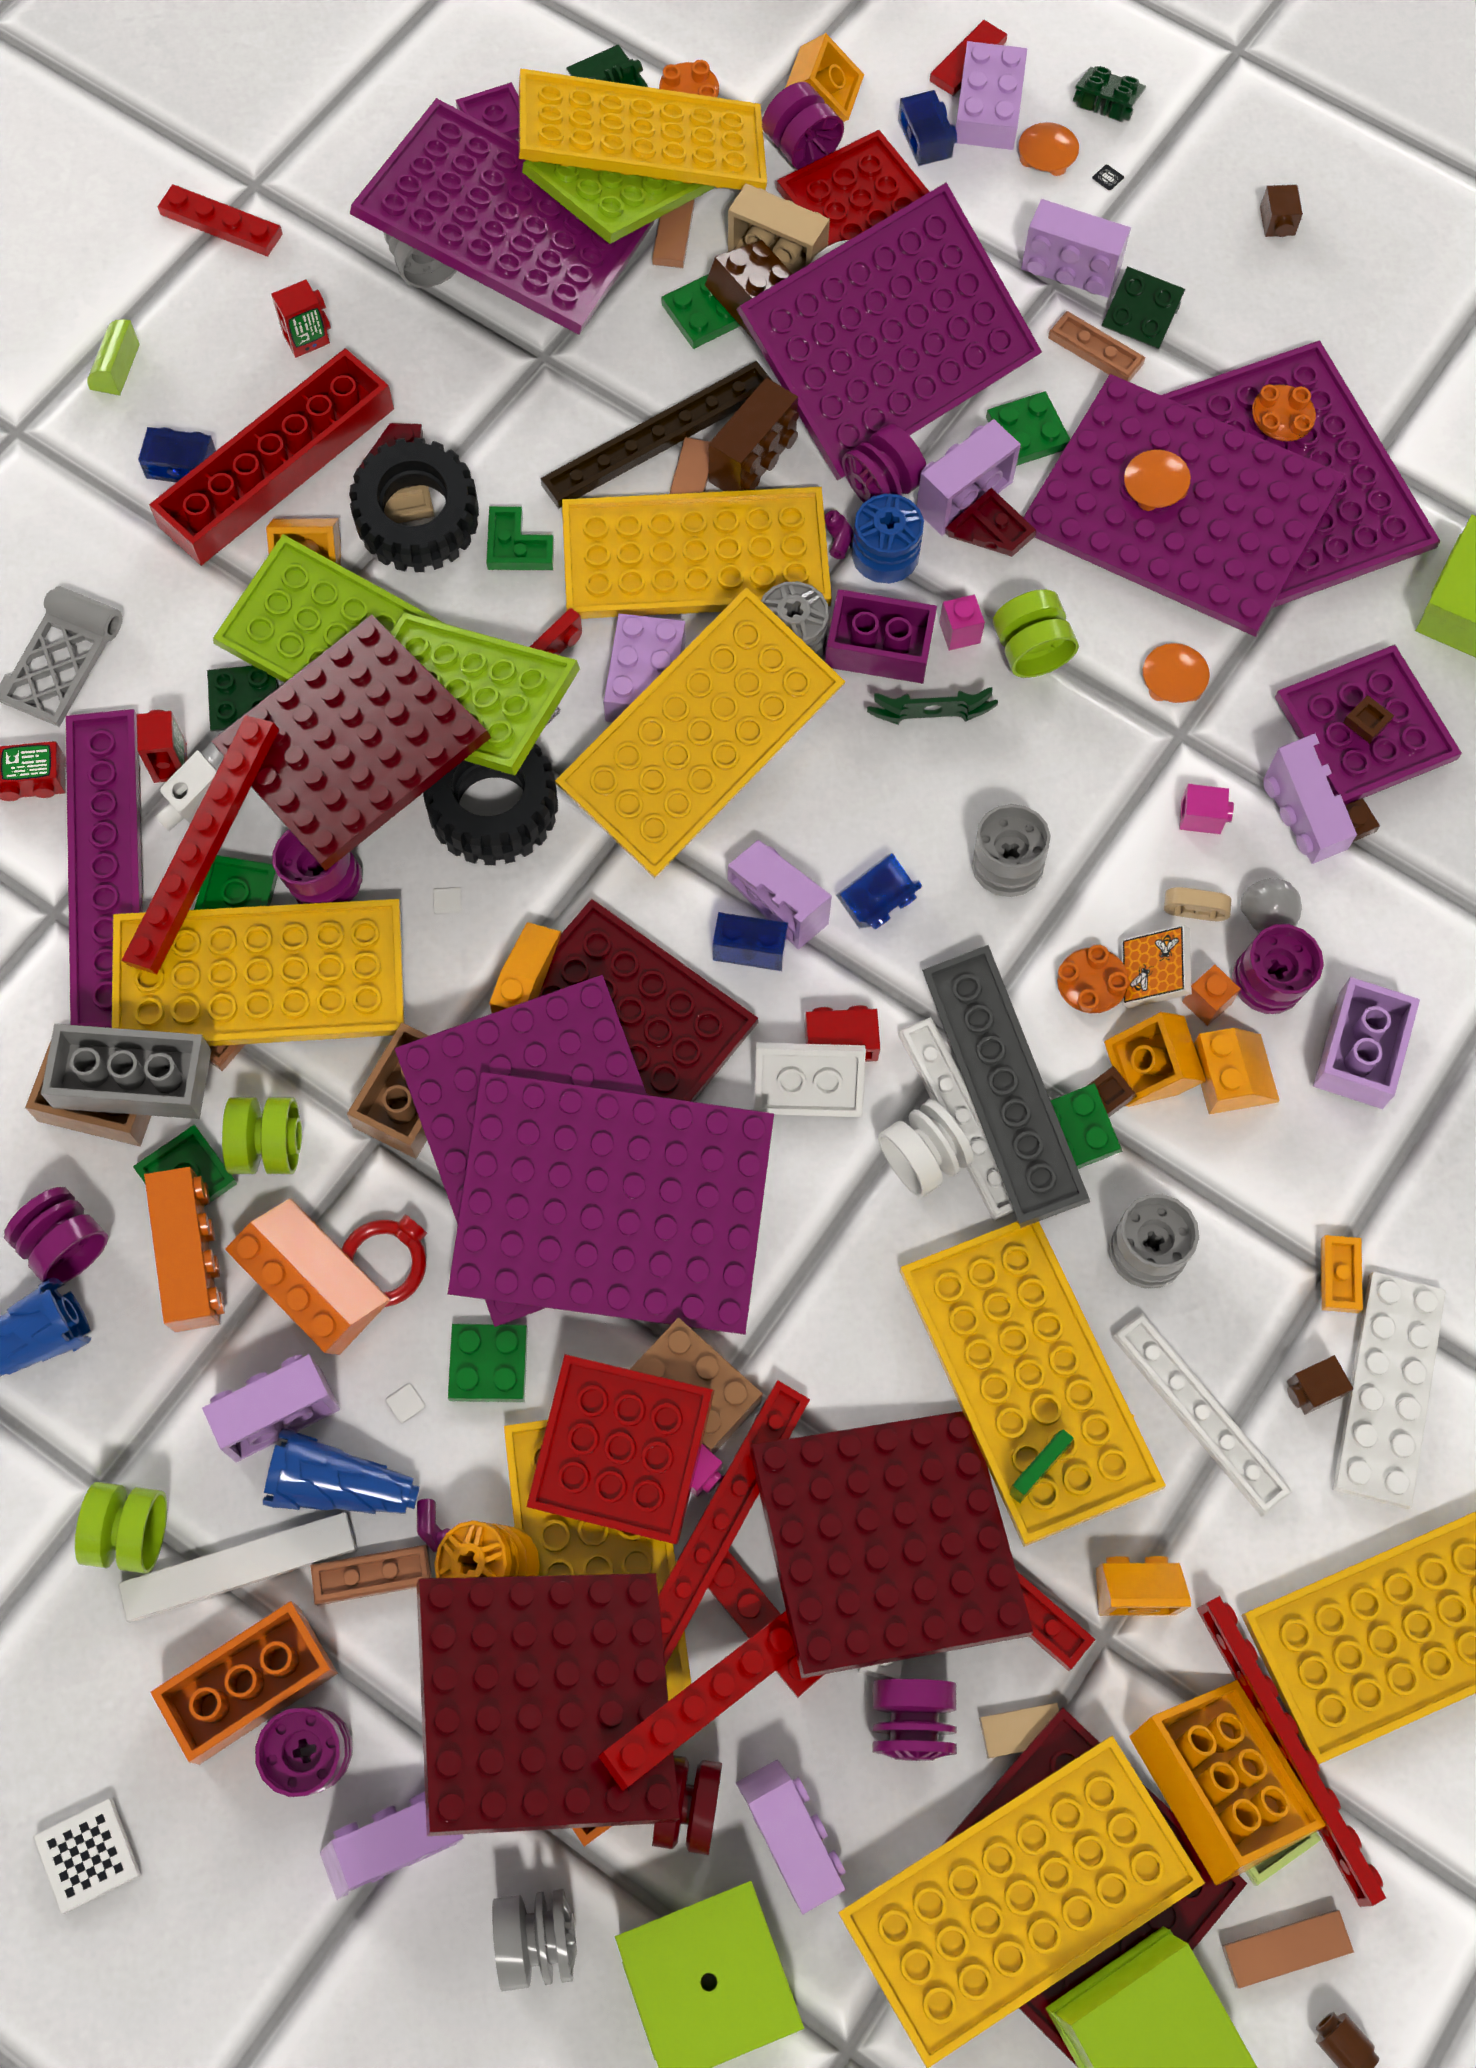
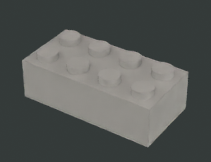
(126, 1071)

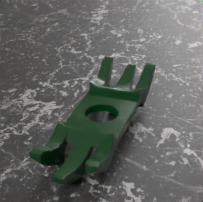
(963, 706)

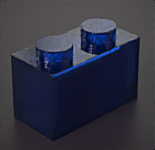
(927, 127)
(173, 454)
(750, 941)

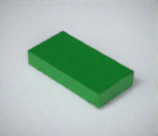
(1041, 1465)

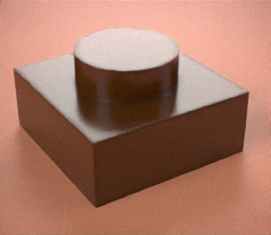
(1368, 719)
(1362, 819)
(1113, 1090)

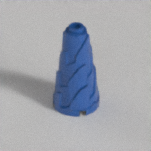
(41, 1327)
(328, 1478)

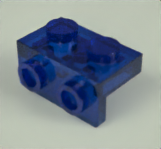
(878, 893)

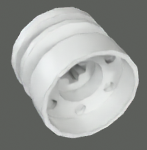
(926, 1148)

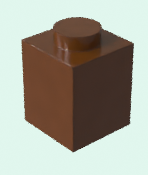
(1281, 210)
(1318, 1385)

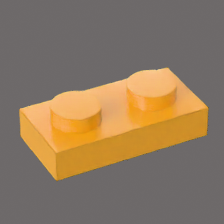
(1341, 1274)

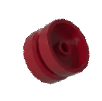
(696, 1807)

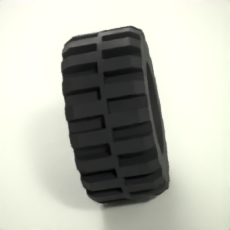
(407, 466)
(497, 835)

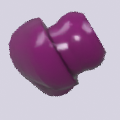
(841, 533)
(426, 1524)

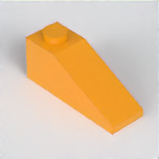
(525, 967)

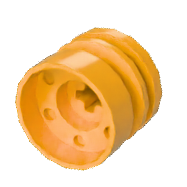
(486, 1551)

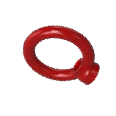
(409, 1234)

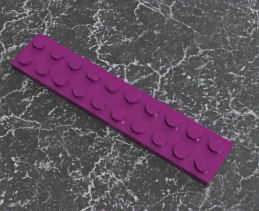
(101, 852)

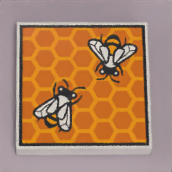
(1157, 966)

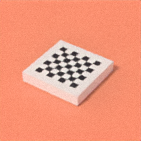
(86, 1856)

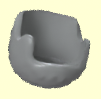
(1271, 903)

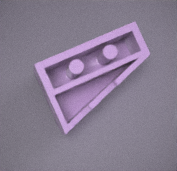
(1307, 802)
(781, 892)
(793, 1835)
(381, 1847)

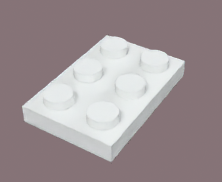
(810, 1079)

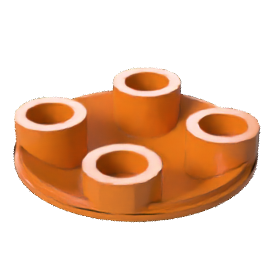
(690, 78)
(1048, 148)
(1284, 412)
(1157, 479)
(1175, 673)
(1092, 980)

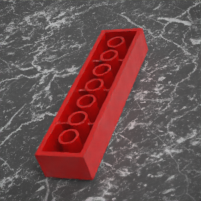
(272, 456)

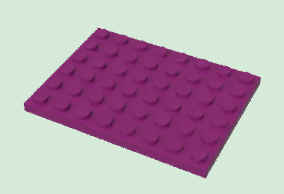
(464, 201)
(890, 327)
(1373, 513)
(1218, 547)
(553, 1038)
(611, 1203)

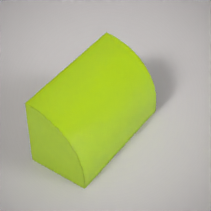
(114, 358)

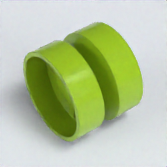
(1035, 633)
(252, 1134)
(121, 1527)

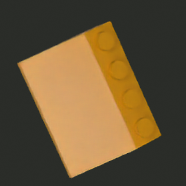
(1226, 1781)

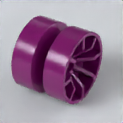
(802, 125)

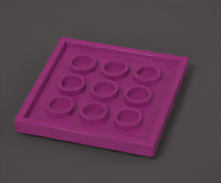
(1406, 748)

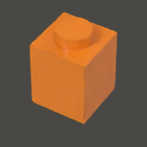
(1211, 995)

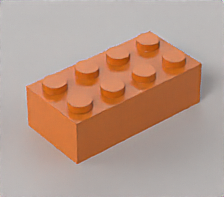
(183, 1250)
(243, 1683)

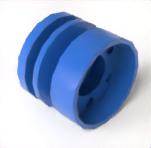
(887, 538)

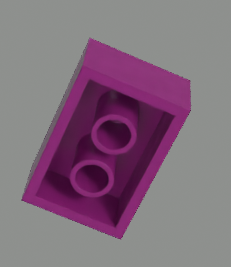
(880, 636)

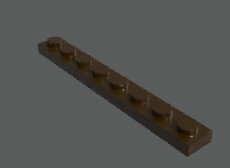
(653, 436)

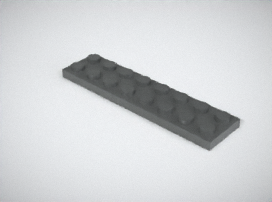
(1005, 1087)

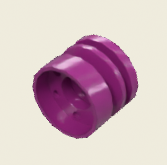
(884, 465)
(308, 879)
(1278, 968)
(55, 1235)
(914, 1718)
(280, 1747)

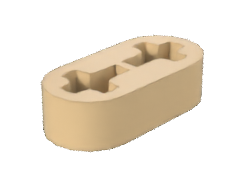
(1197, 904)

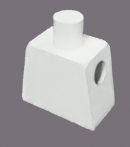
(186, 790)

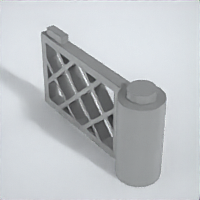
(72, 615)

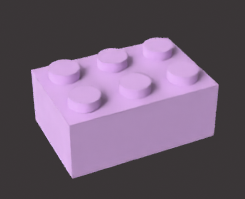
(990, 95)
(1075, 248)
(966, 474)
(639, 655)
(1366, 1043)
(257, 1412)

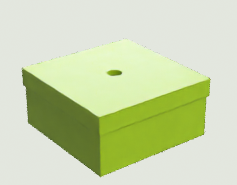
(1452, 605)
(709, 1981)
(1149, 2013)

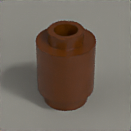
(1345, 2042)

